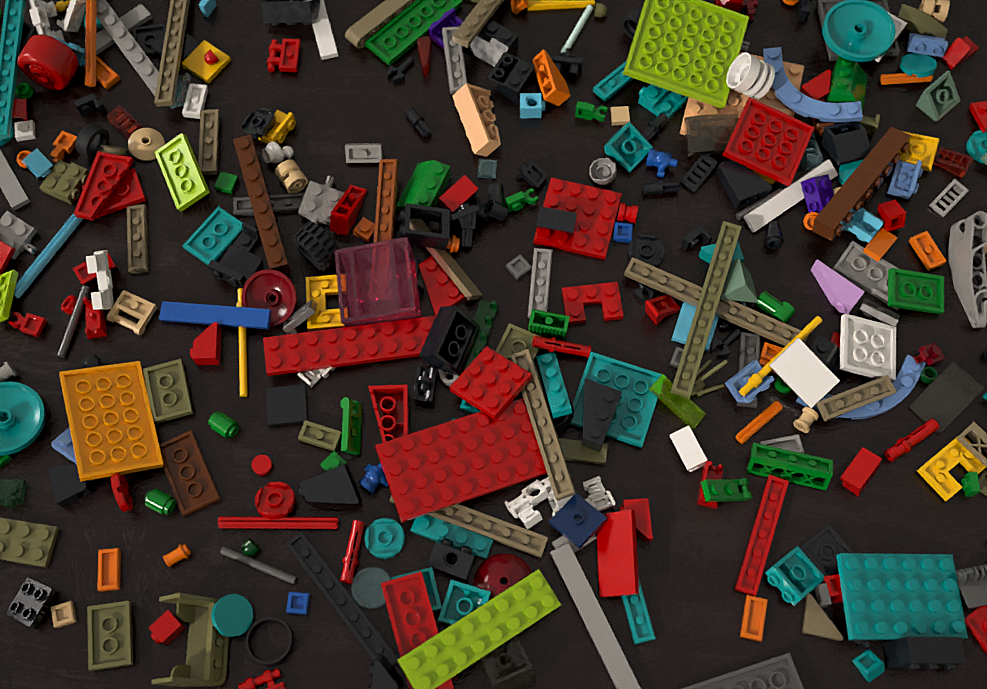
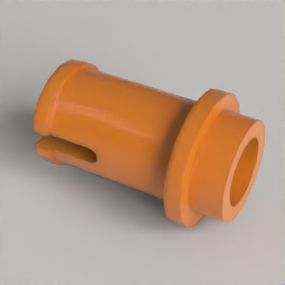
(176, 555)

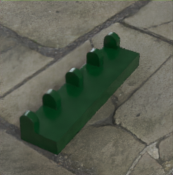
(484, 317)

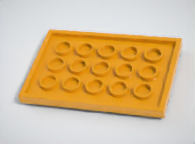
(110, 420)

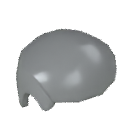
(603, 171)

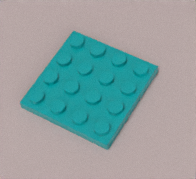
(636, 401)

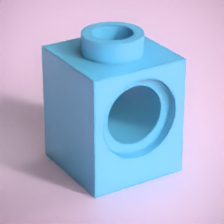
(528, 111)
(37, 163)

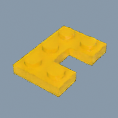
(317, 289)
(937, 468)

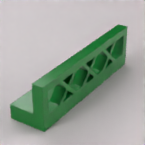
(791, 463)

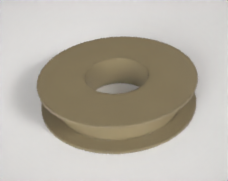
(114, 150)

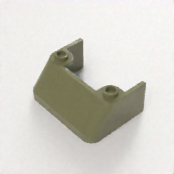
(205, 647)

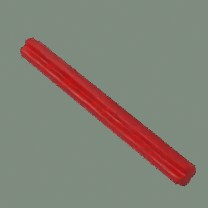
(260, 522)

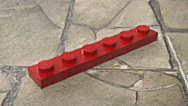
(761, 535)

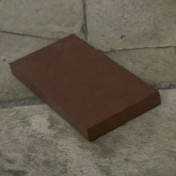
(188, 473)

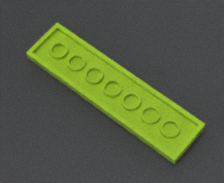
(479, 632)

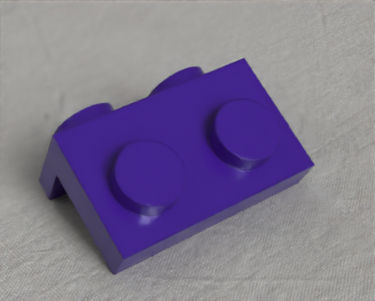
(448, 19)
(817, 192)

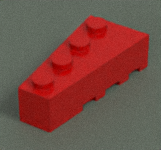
(391, 410)

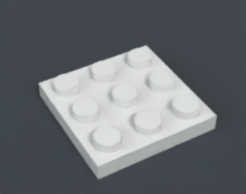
(867, 347)

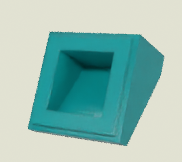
(869, 665)

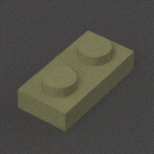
(320, 436)

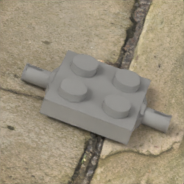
(319, 201)
(16, 234)

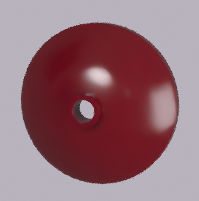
(261, 287)
(499, 567)

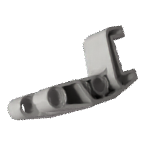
(961, 252)

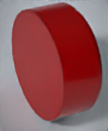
(261, 465)

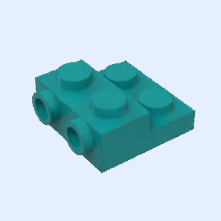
(661, 100)
(794, 576)

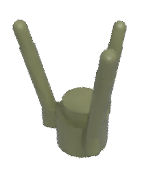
(699, 383)

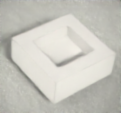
(25, 130)

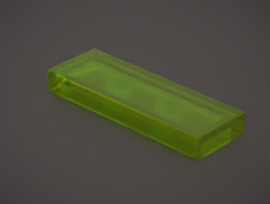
(681, 406)

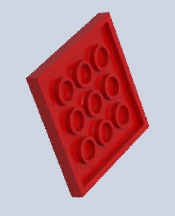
(768, 141)
(594, 223)

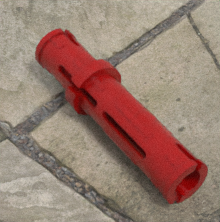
(552, 345)
(905, 444)
(348, 574)

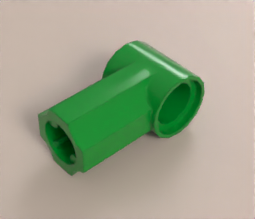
(774, 308)

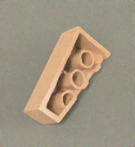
(477, 118)

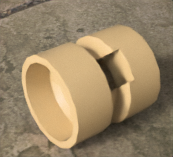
(941, 12)
(291, 176)

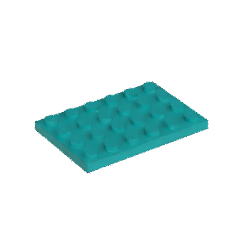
(900, 596)

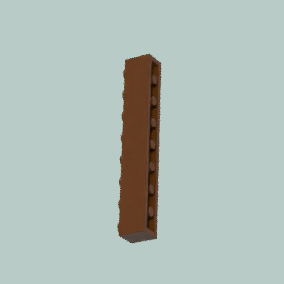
(861, 184)
(261, 204)

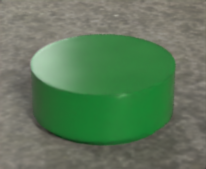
(781, 386)

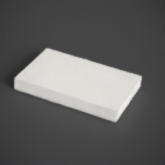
(804, 373)

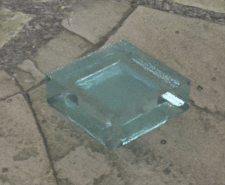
(487, 168)

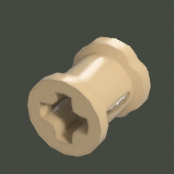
(806, 419)

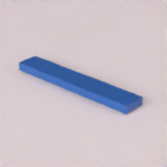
(208, 314)

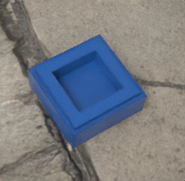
(622, 232)
(298, 603)

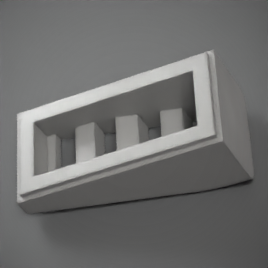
(956, 186)

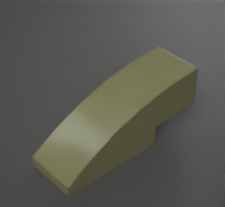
(921, 23)

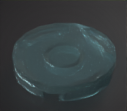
(367, 587)

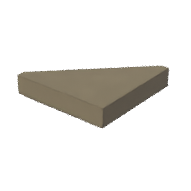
(817, 622)

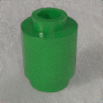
(223, 424)
(159, 501)

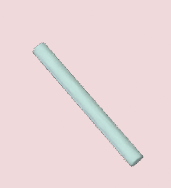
(578, 28)

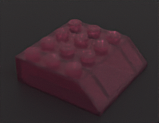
(377, 282)

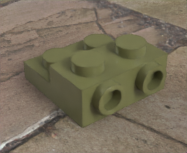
(65, 181)

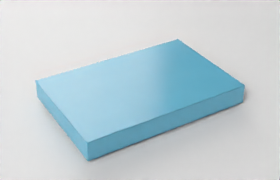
(684, 323)

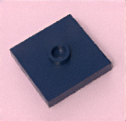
(578, 520)

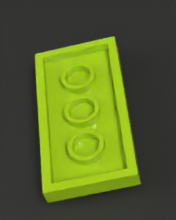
(181, 172)

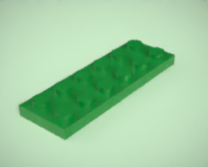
(405, 28)

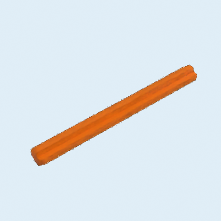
(90, 43)

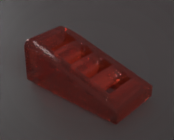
(424, 51)
(118, 115)
(960, 158)

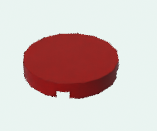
(120, 490)
(275, 500)

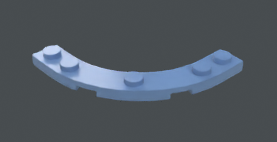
(803, 104)
(904, 383)

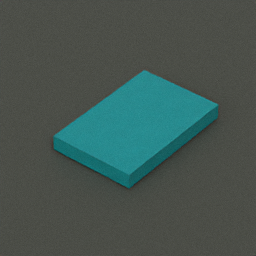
(214, 236)

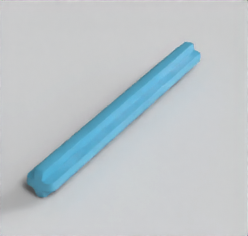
(46, 255)

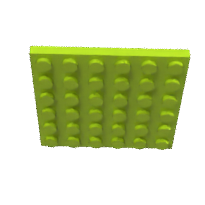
(686, 48)

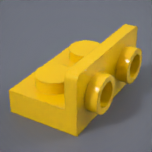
(283, 124)

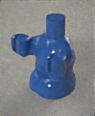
(660, 160)
(373, 477)

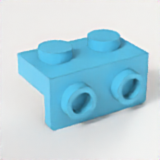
(864, 225)

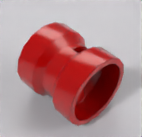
(627, 213)

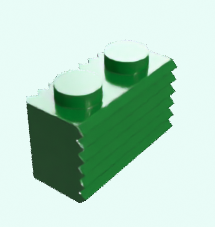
(548, 324)

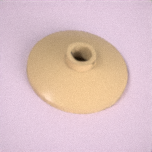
(142, 150)

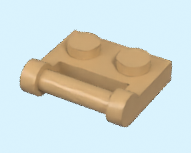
(135, 307)

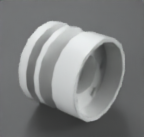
(750, 76)

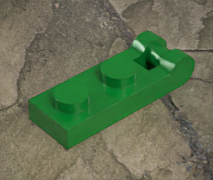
(351, 426)
(726, 490)

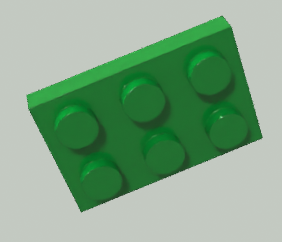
(915, 291)

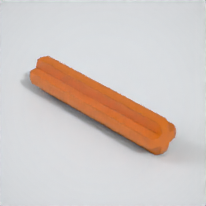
(898, 78)
(759, 422)

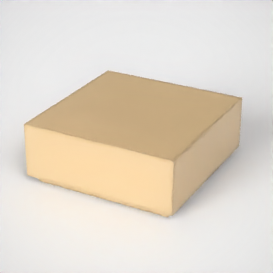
(620, 115)
(63, 614)

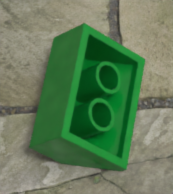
(847, 82)
(426, 184)

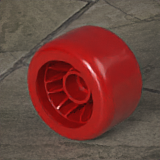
(48, 62)

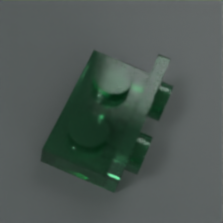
(12, 492)

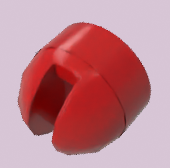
(210, 58)

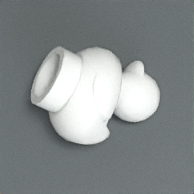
(274, 153)

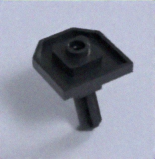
(466, 220)

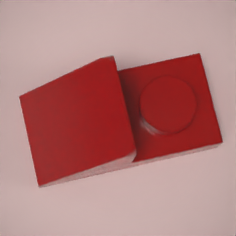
(959, 51)
(660, 307)

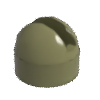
(600, 10)

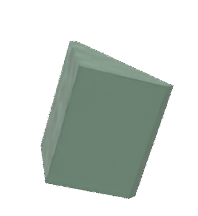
(939, 97)
(739, 284)

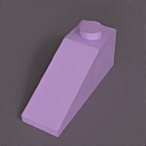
(839, 291)

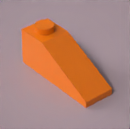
(550, 79)

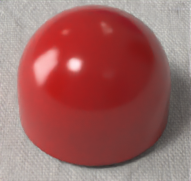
(70, 307)

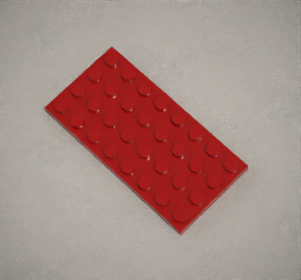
(460, 460)

